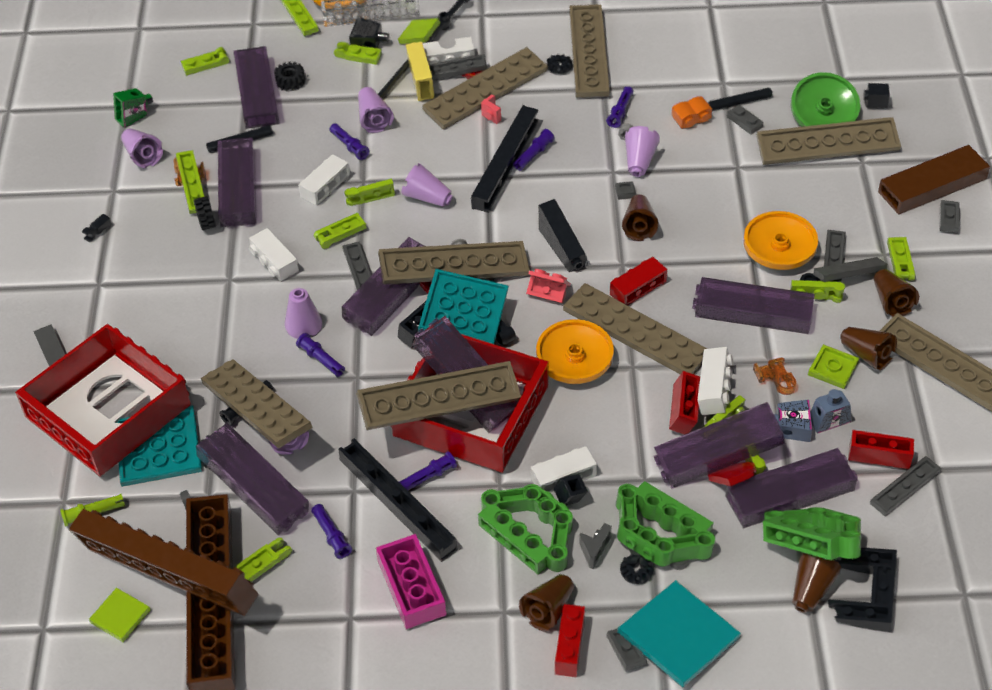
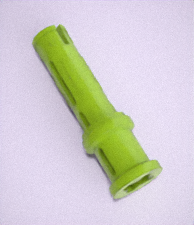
(100, 506)

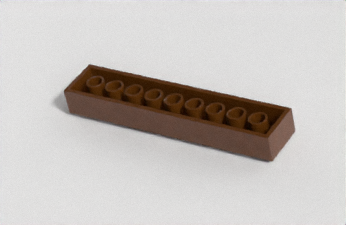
(165, 561)
(208, 625)

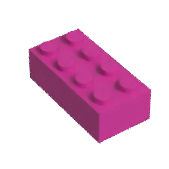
(411, 581)

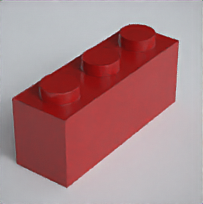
(638, 281)
(684, 403)
(881, 449)
(569, 640)

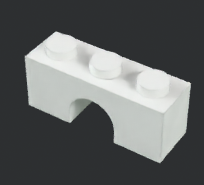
(436, 54)

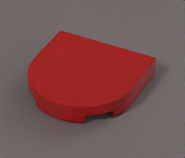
(733, 474)

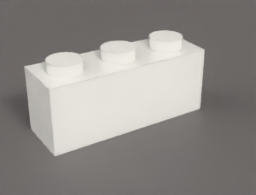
(324, 179)
(273, 255)
(550, 472)

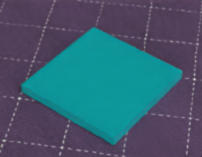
(467, 302)
(165, 454)
(679, 633)

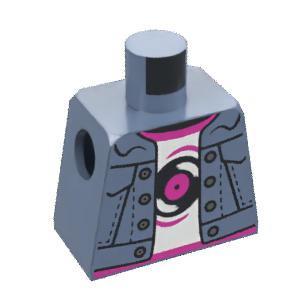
(830, 411)
(795, 420)

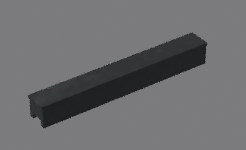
(503, 160)
(398, 500)

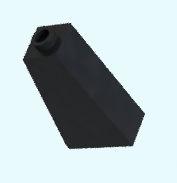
(560, 236)

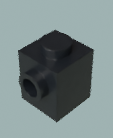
(877, 95)
(570, 489)

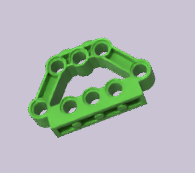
(520, 500)
(692, 529)
(814, 532)

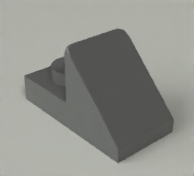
(594, 546)

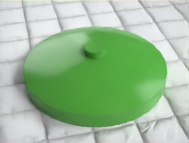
(824, 100)

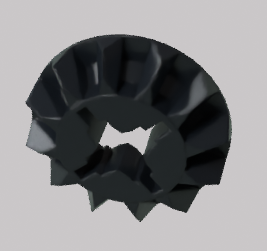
(553, 66)
(643, 574)

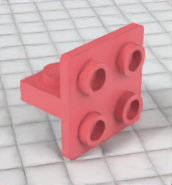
(547, 286)

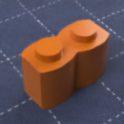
(691, 112)

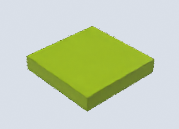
(418, 31)
(833, 366)
(119, 614)

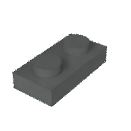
(744, 119)
(949, 216)
(628, 654)

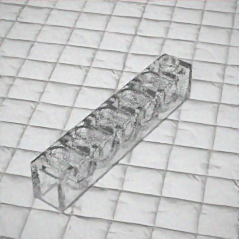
(346, 11)

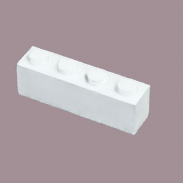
(715, 380)

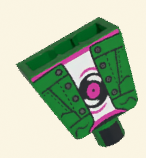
(130, 106)

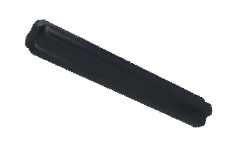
(740, 98)
(255, 134)

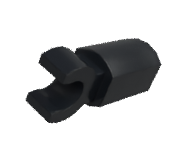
(96, 227)

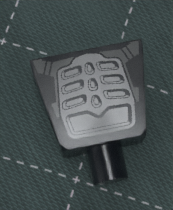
(367, 33)

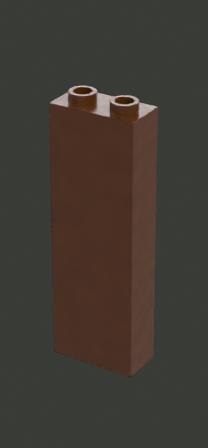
(933, 179)

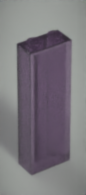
(256, 87)
(236, 182)
(377, 301)
(753, 305)
(450, 352)
(718, 445)
(252, 479)
(792, 487)

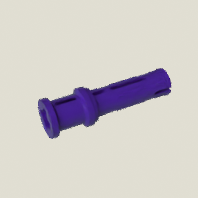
(626, 95)
(353, 144)
(538, 145)
(315, 350)
(435, 468)
(334, 536)

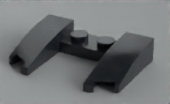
(878, 613)

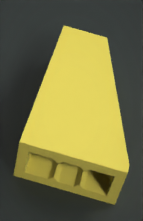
(420, 71)

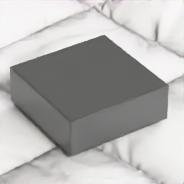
(625, 190)

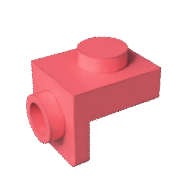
(490, 110)

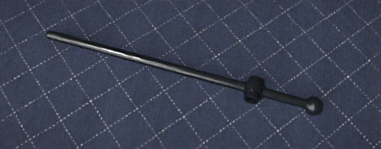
(444, 18)

